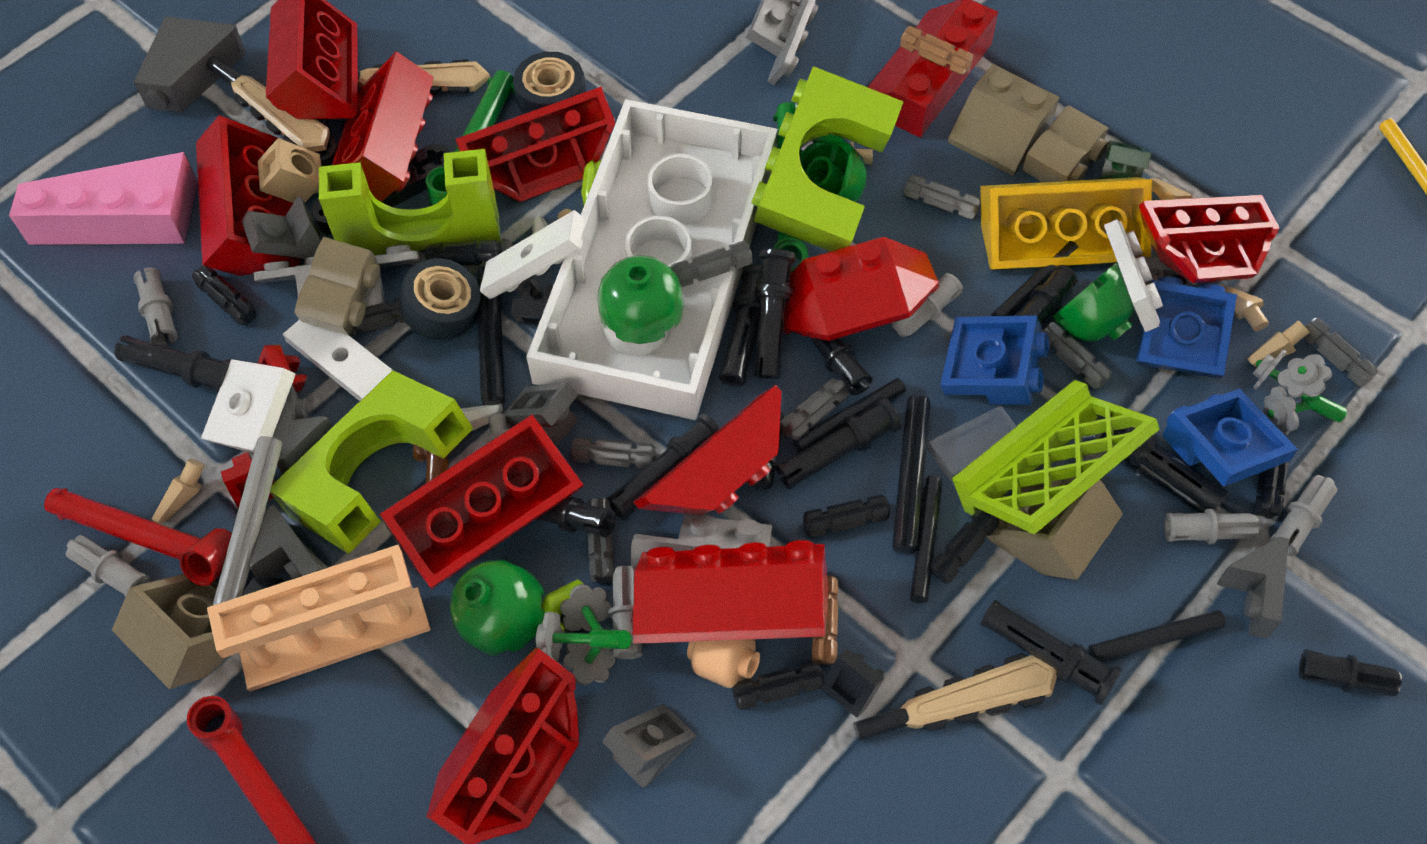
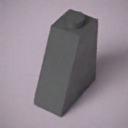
(176, 62)

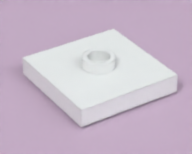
(247, 404)

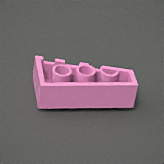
(109, 205)

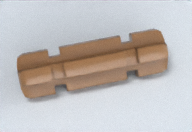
(936, 50)
(825, 648)

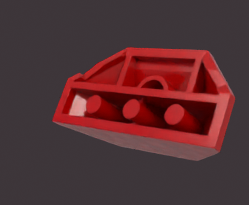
(545, 145)
(1210, 235)
(858, 289)
(722, 463)
(509, 753)

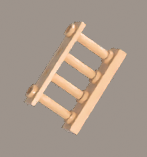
(320, 618)

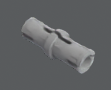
(155, 306)

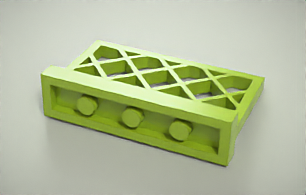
(1042, 441)

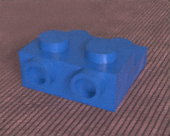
(1191, 330)
(996, 358)
(1227, 437)

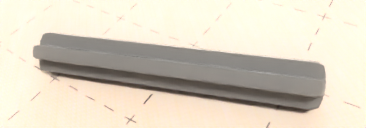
(248, 519)

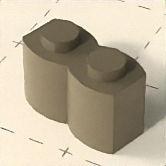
(1066, 148)
(337, 286)

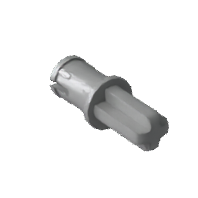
(931, 309)
(1306, 512)
(1210, 526)
(104, 564)
(623, 609)

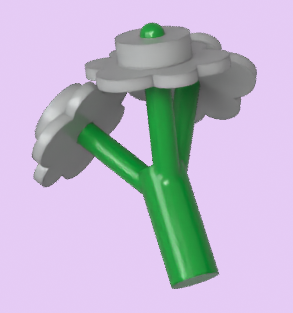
(1303, 380)
(587, 653)

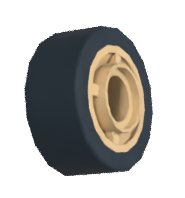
(547, 80)
(434, 316)

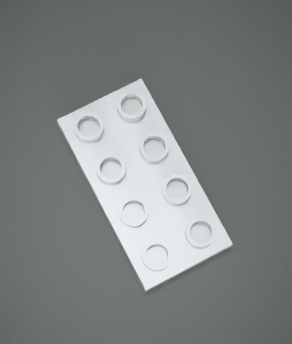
(666, 192)

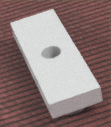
(533, 255)
(1135, 274)
(338, 357)

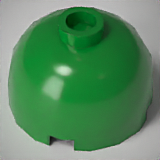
(835, 166)
(640, 299)
(1099, 309)
(497, 607)

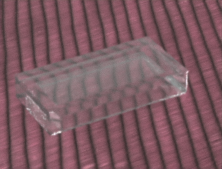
(970, 440)

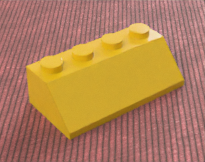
(1035, 220)

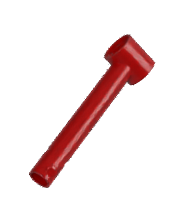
(199, 557)
(246, 769)

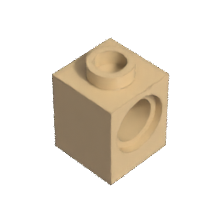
(289, 171)

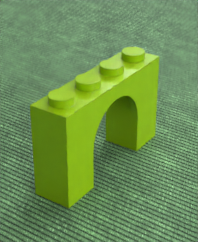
(790, 198)
(363, 221)
(391, 413)

